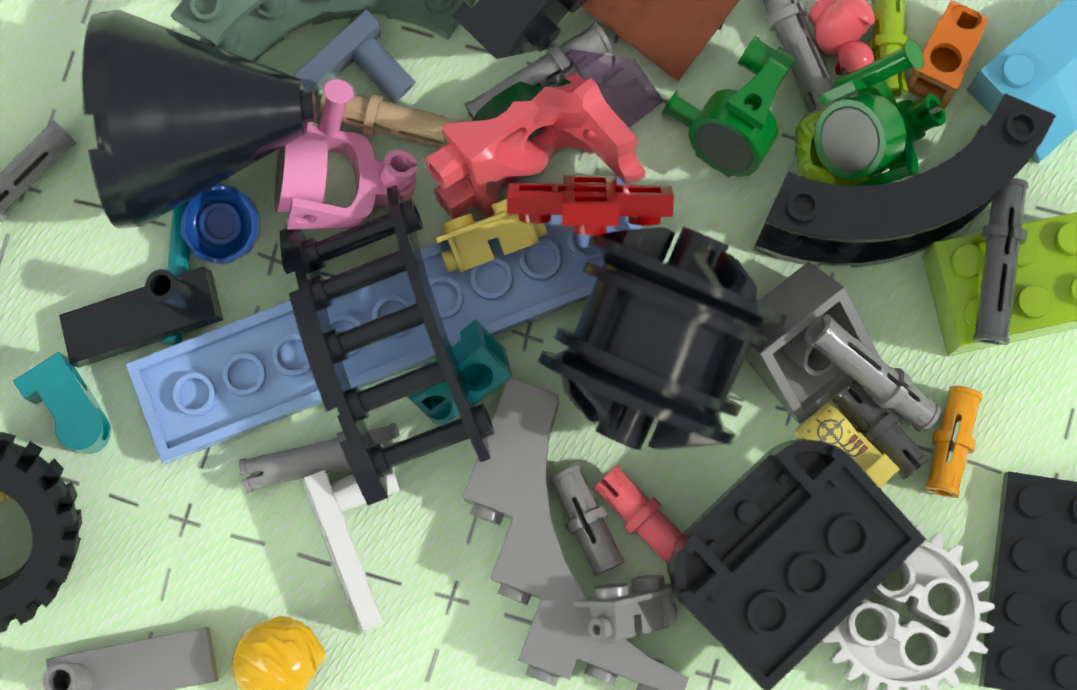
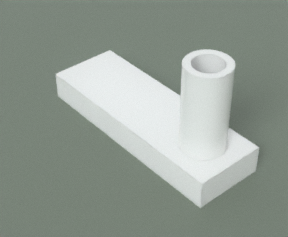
(328, 504)

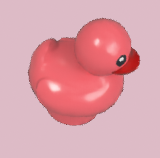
(839, 29)

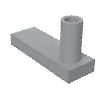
(145, 664)

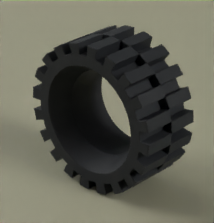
(54, 529)

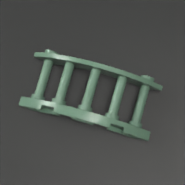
(258, 25)

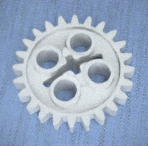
(885, 657)

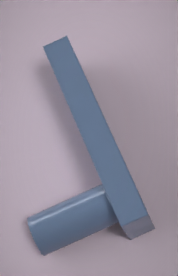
(358, 44)

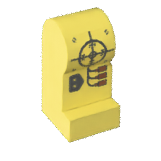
(833, 428)

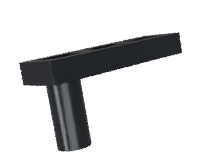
(142, 316)

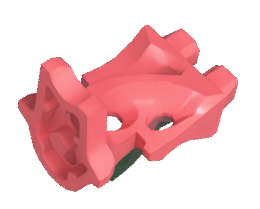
(496, 148)

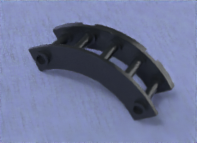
(907, 216)
(329, 347)

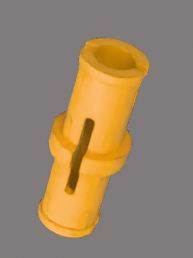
(963, 408)

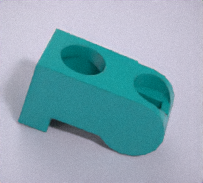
(482, 365)
(77, 415)

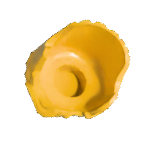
(277, 656)

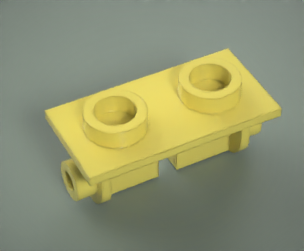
(470, 239)

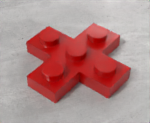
(590, 203)

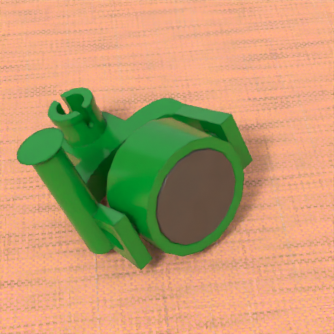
(734, 125)
(871, 130)

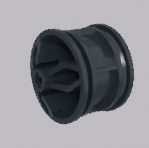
(661, 339)

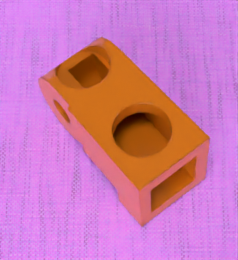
(948, 53)

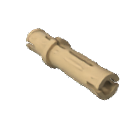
(387, 118)

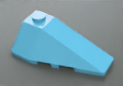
(1040, 71)

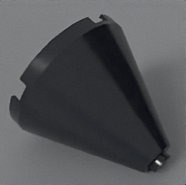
(177, 114)

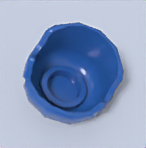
(220, 224)

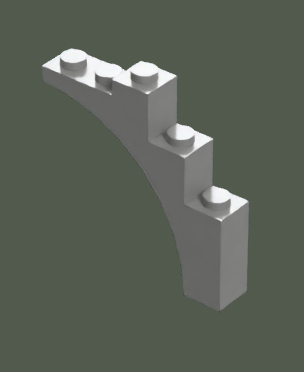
(531, 558)

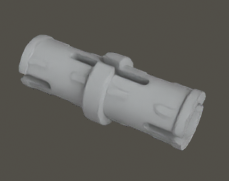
(572, 487)

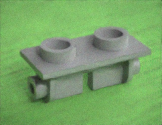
(625, 611)

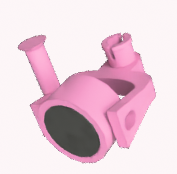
(303, 170)

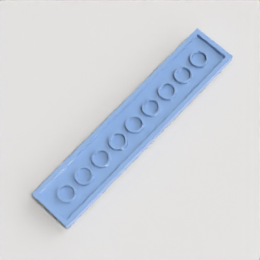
(259, 368)

